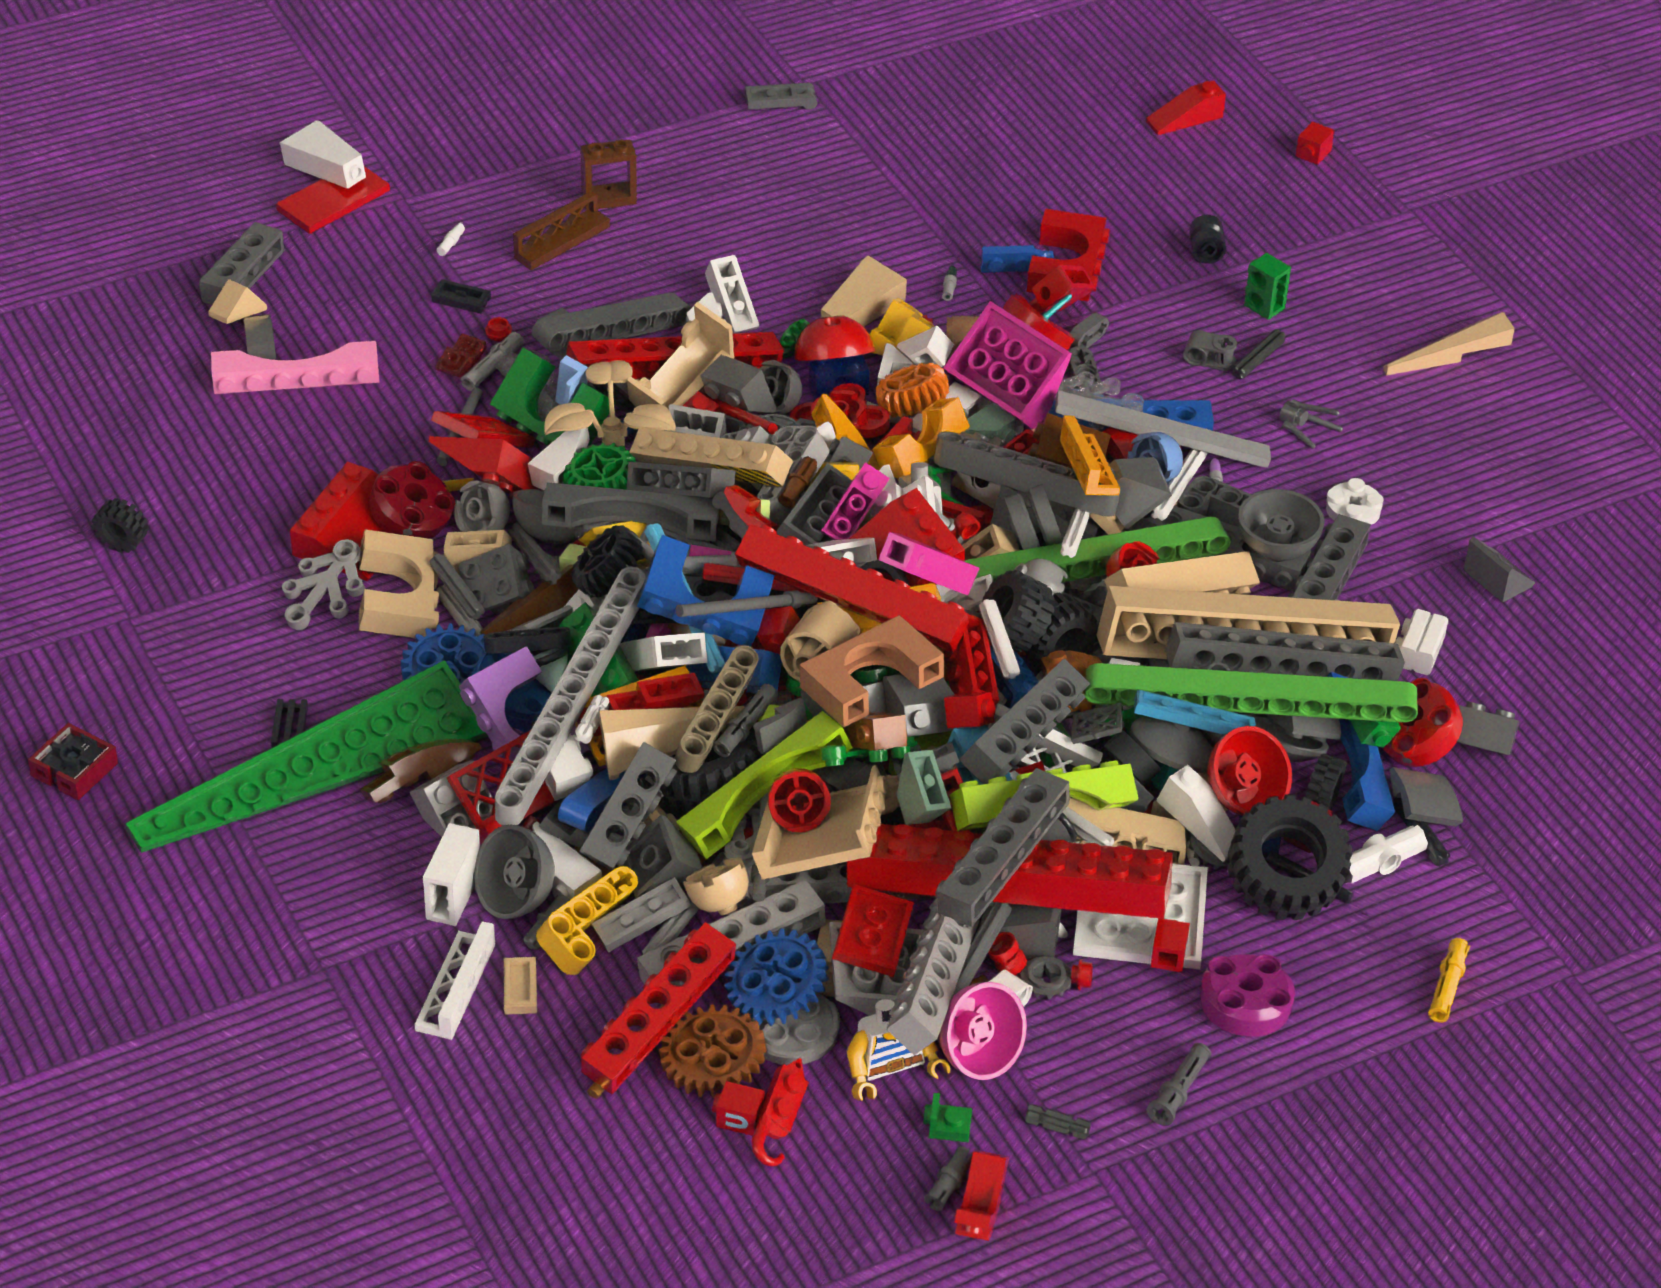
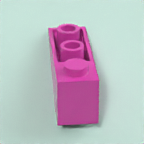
(855, 503)
(928, 563)

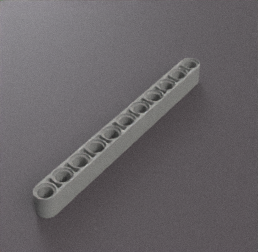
(569, 698)

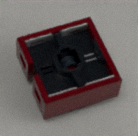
(73, 761)

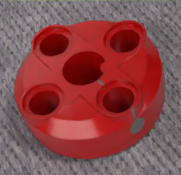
(1431, 732)

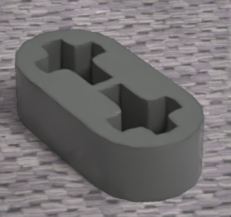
(1089, 330)

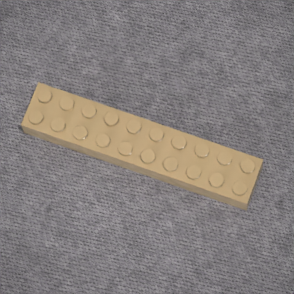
(1140, 616)

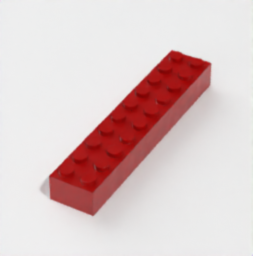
(1051, 876)

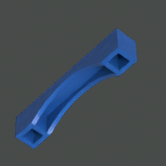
(1369, 796)

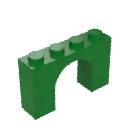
(520, 394)

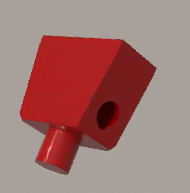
(1058, 284)

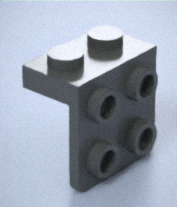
(497, 576)

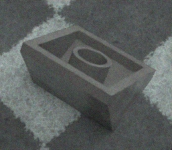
(1495, 571)

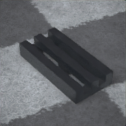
(461, 296)
(290, 708)

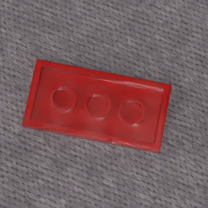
(327, 201)
(482, 427)

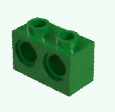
(1267, 286)

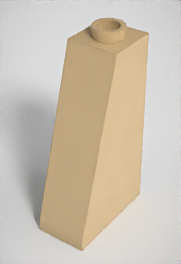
(866, 293)

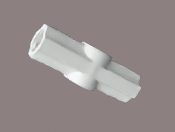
(1386, 853)

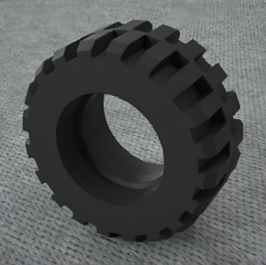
(691, 789)
(1301, 822)

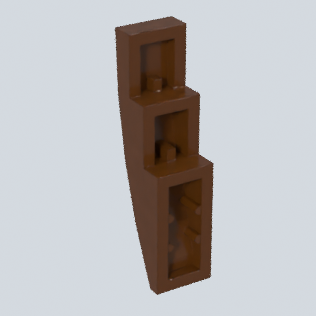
(539, 602)

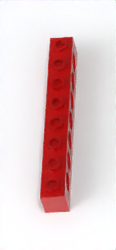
(650, 354)

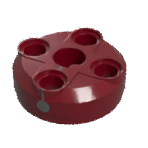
(411, 501)

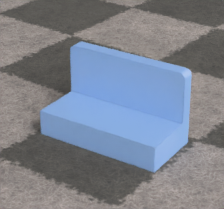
(569, 379)

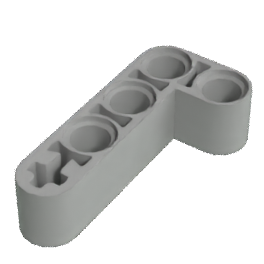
(796, 444)

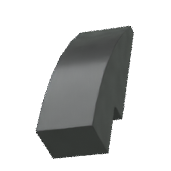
(260, 336)

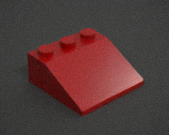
(490, 459)
(913, 518)

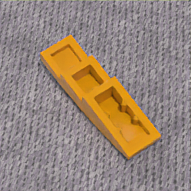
(828, 411)

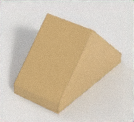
(235, 303)

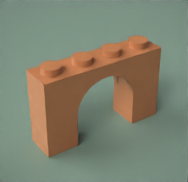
(890, 644)

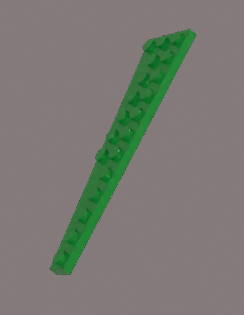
(319, 759)

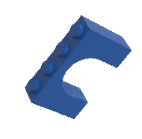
(666, 590)

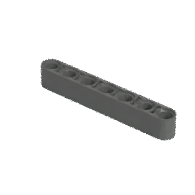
(612, 321)
(1018, 472)

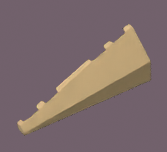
(1484, 334)
(627, 729)

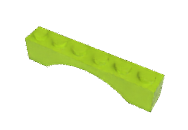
(1099, 787)
(716, 818)

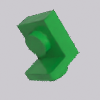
(947, 1121)

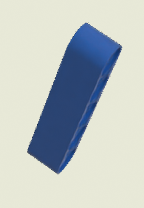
(585, 804)

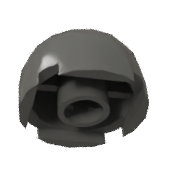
(783, 385)

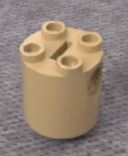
(816, 632)

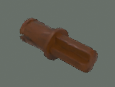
(798, 482)

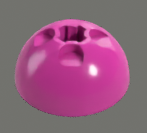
(983, 1030)

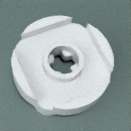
(1356, 492)

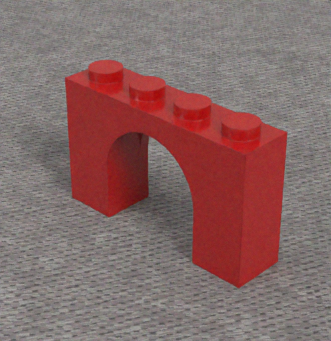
(1075, 232)

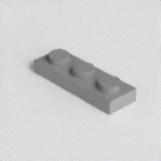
(641, 914)

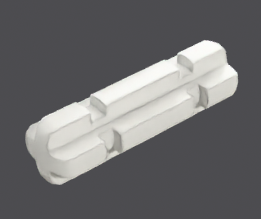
(591, 719)

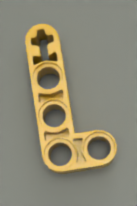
(563, 931)

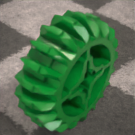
(599, 467)

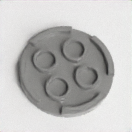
(804, 1038)

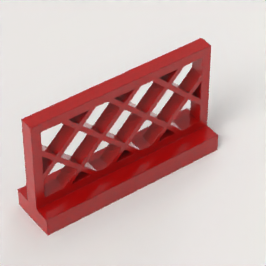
(542, 799)

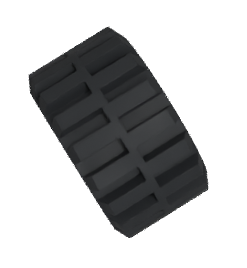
(1023, 606)
(1069, 629)

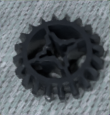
(605, 559)

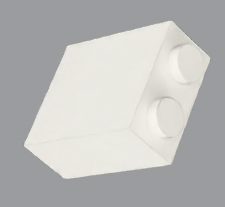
(451, 874)

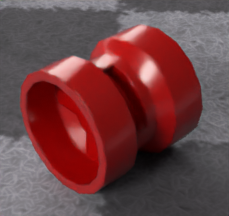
(1007, 954)

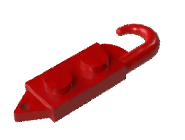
(779, 1109)

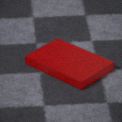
(873, 930)

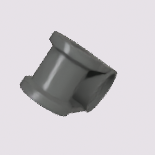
(1208, 350)

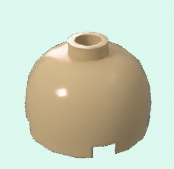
(718, 887)

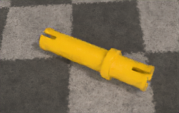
(1451, 969)

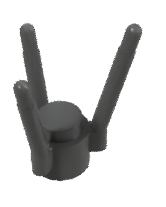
(1295, 414)

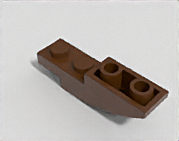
(422, 759)

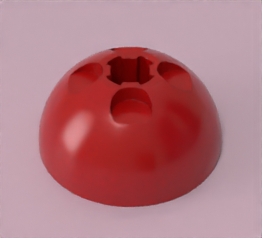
(832, 339)
(1248, 769)

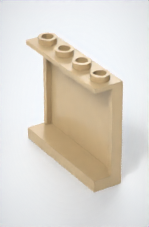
(841, 837)

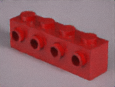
(971, 664)

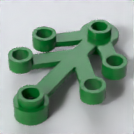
(837, 754)

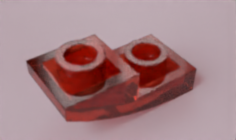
(462, 356)

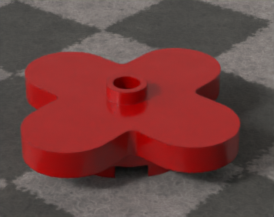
(851, 399)

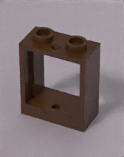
(614, 193)

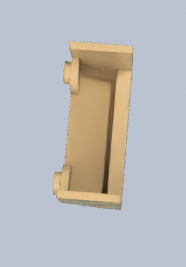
(680, 376)

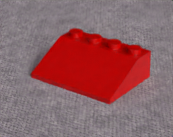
(337, 515)

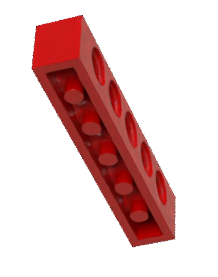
(613, 1069)

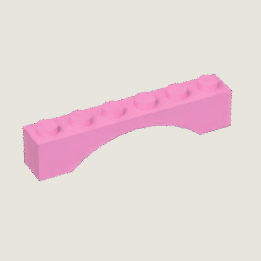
(242, 372)

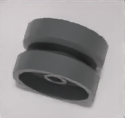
(1033, 520)

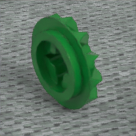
(791, 336)

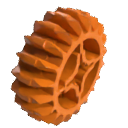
(912, 389)

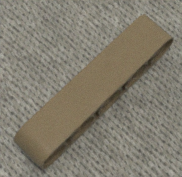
(735, 674)

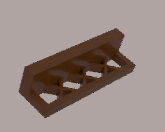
(559, 236)

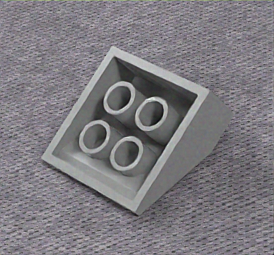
(864, 987)

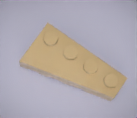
(1136, 829)

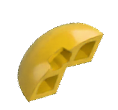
(898, 325)

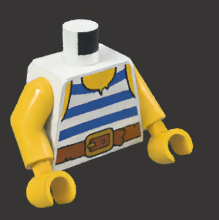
(878, 1053)

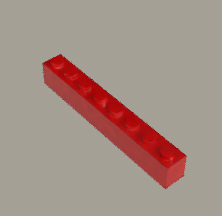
(850, 586)

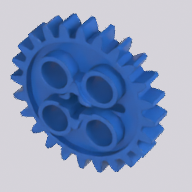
(456, 647)
(793, 968)

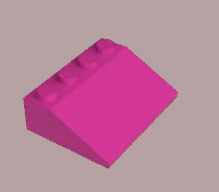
(1010, 365)

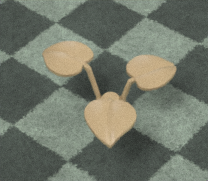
(575, 417)

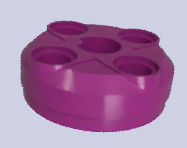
(1247, 994)

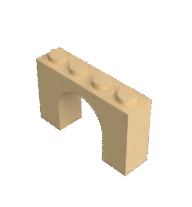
(409, 559)

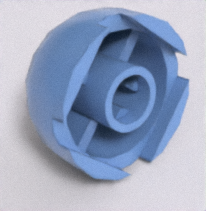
(1162, 448)

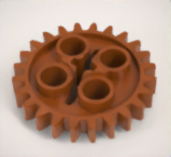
(712, 1050)

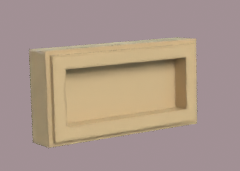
(520, 985)

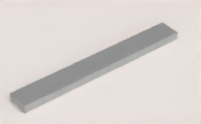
(1141, 423)

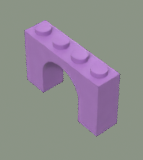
(488, 691)

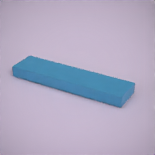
(1189, 713)

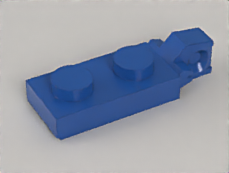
(1009, 258)

